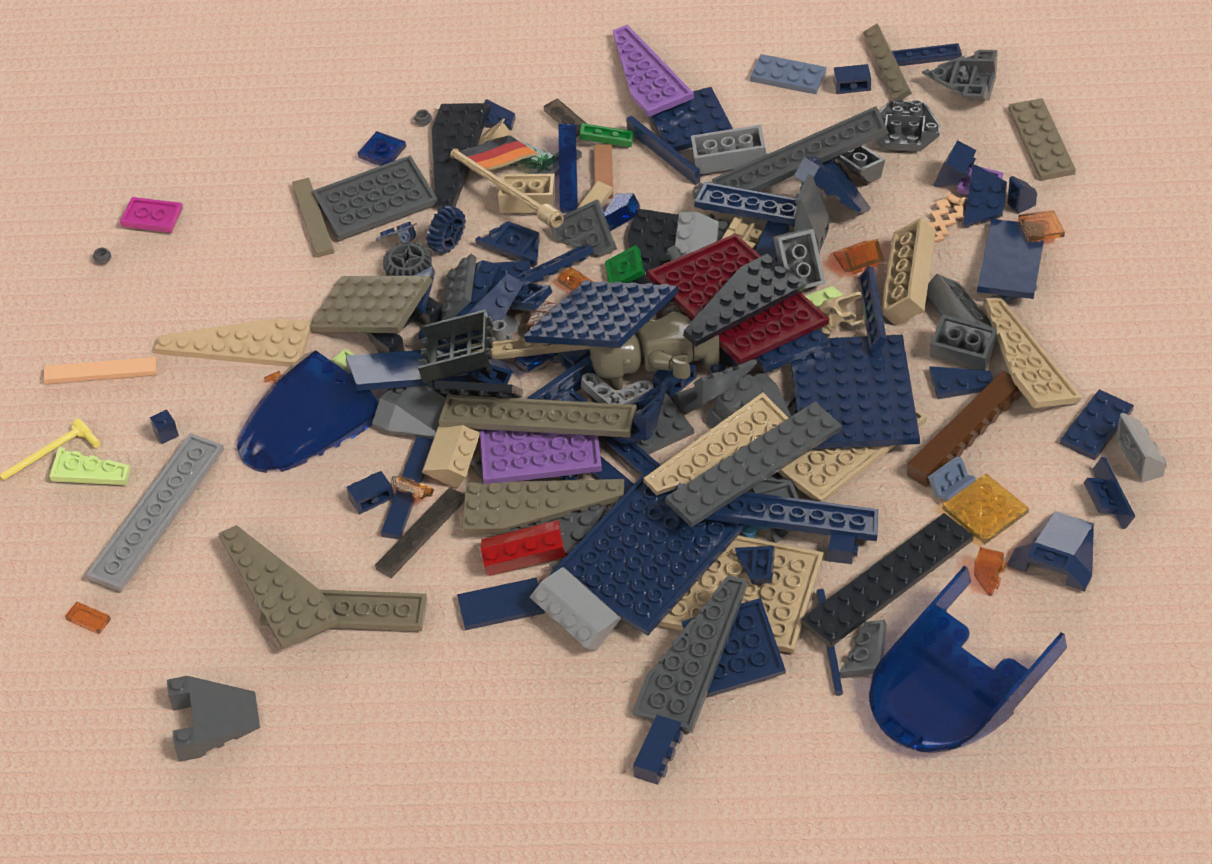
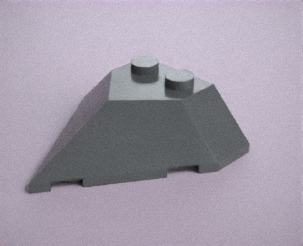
(968, 76)

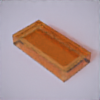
(87, 617)

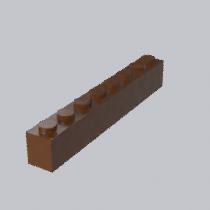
(964, 428)

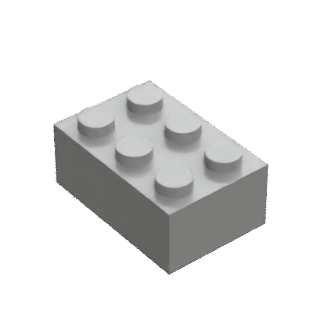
(800, 255)

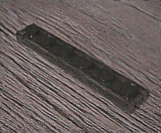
(420, 532)

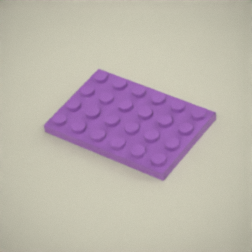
(536, 455)

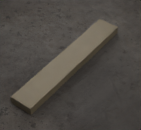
(313, 217)

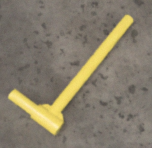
(79, 429)

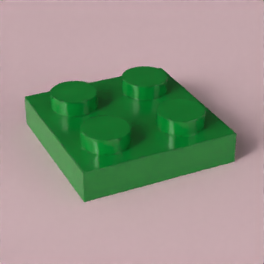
(625, 266)

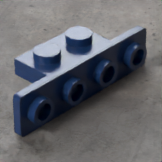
(1107, 493)

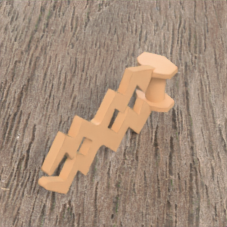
(942, 205)

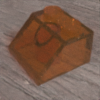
(859, 255)

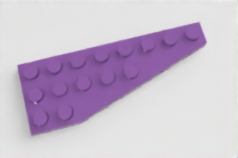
(649, 79)

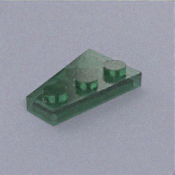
(540, 161)

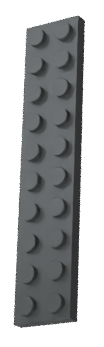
(822, 144)
(752, 464)

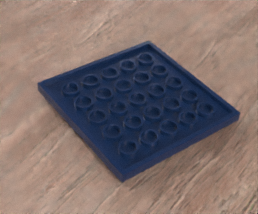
(601, 314)

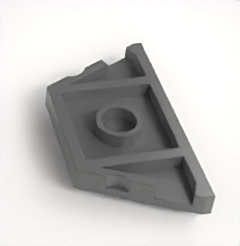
(777, 488)

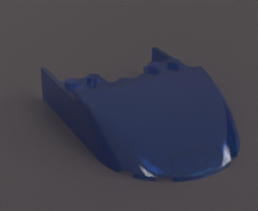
(937, 693)

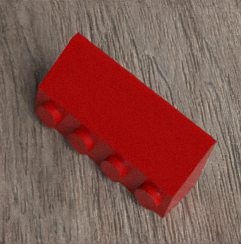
(523, 548)

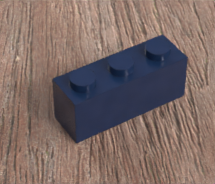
(658, 749)

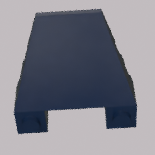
(834, 181)

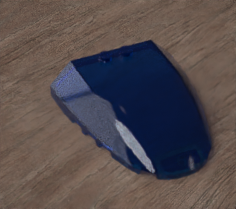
(304, 415)

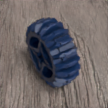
(446, 229)

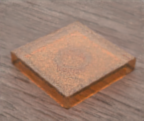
(1041, 225)

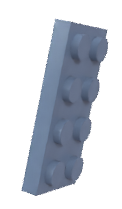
(788, 74)

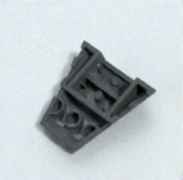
(710, 387)

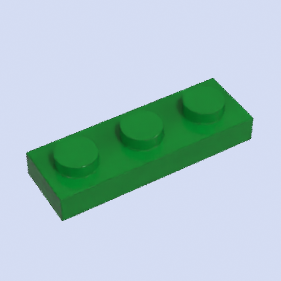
(606, 135)

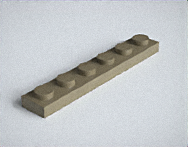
(887, 62)

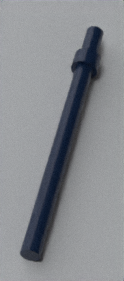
(831, 654)

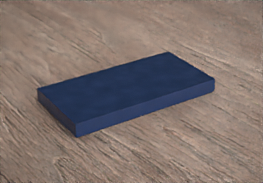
(498, 604)

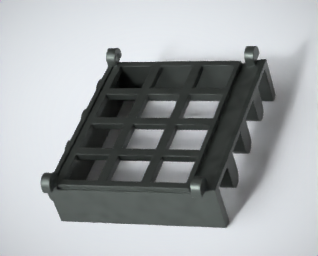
(435, 370)

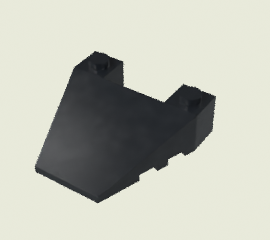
(394, 342)

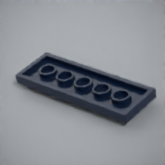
(747, 203)

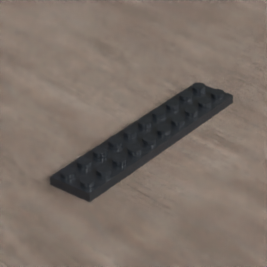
(886, 580)

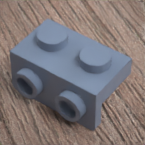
(950, 479)

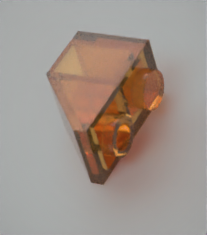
(988, 568)

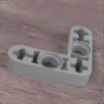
(593, 384)

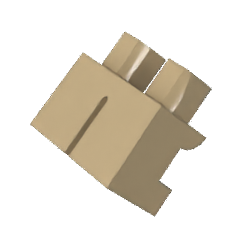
(745, 232)

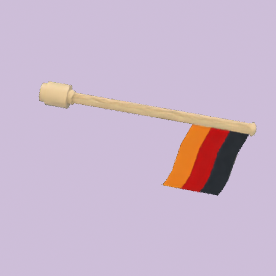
(498, 154)

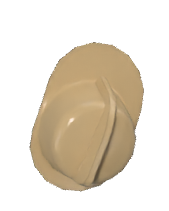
(497, 131)

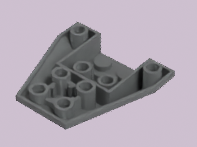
(909, 125)
(811, 211)
(410, 411)

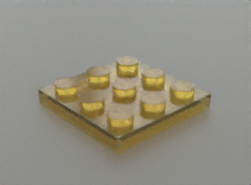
(985, 508)

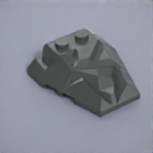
(741, 394)

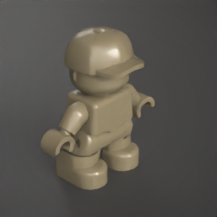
(658, 347)

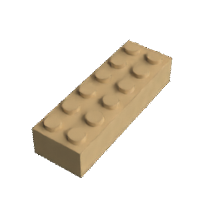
(908, 271)

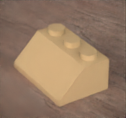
(535, 186)
(451, 454)

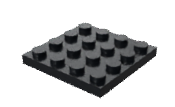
(478, 389)

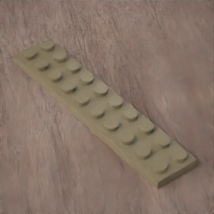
(538, 415)

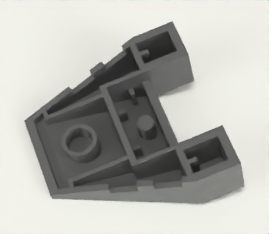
(217, 714)

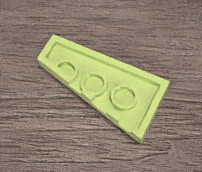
(84, 469)

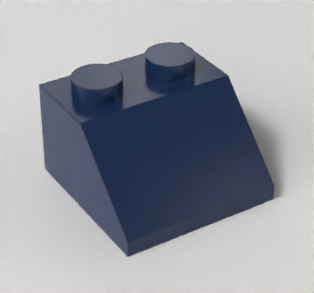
(956, 165)

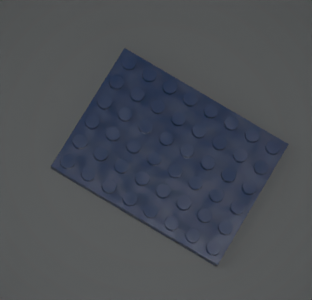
(861, 391)
(646, 556)

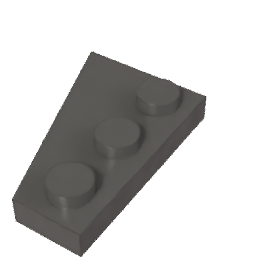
(867, 651)

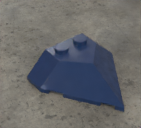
(647, 414)

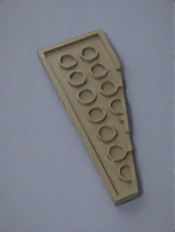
(508, 505)
(286, 599)

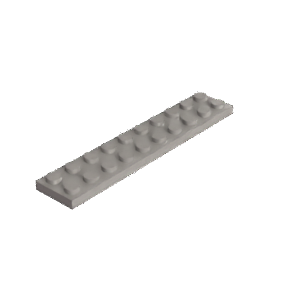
(154, 512)

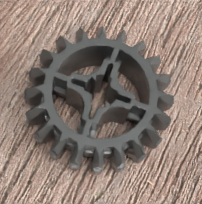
(406, 259)

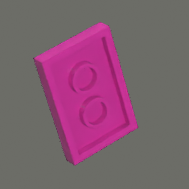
(151, 214)

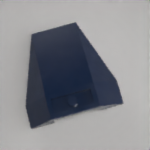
(1061, 546)

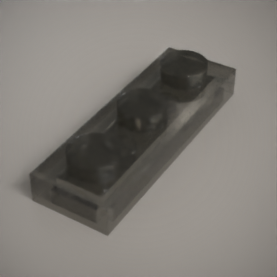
(563, 114)

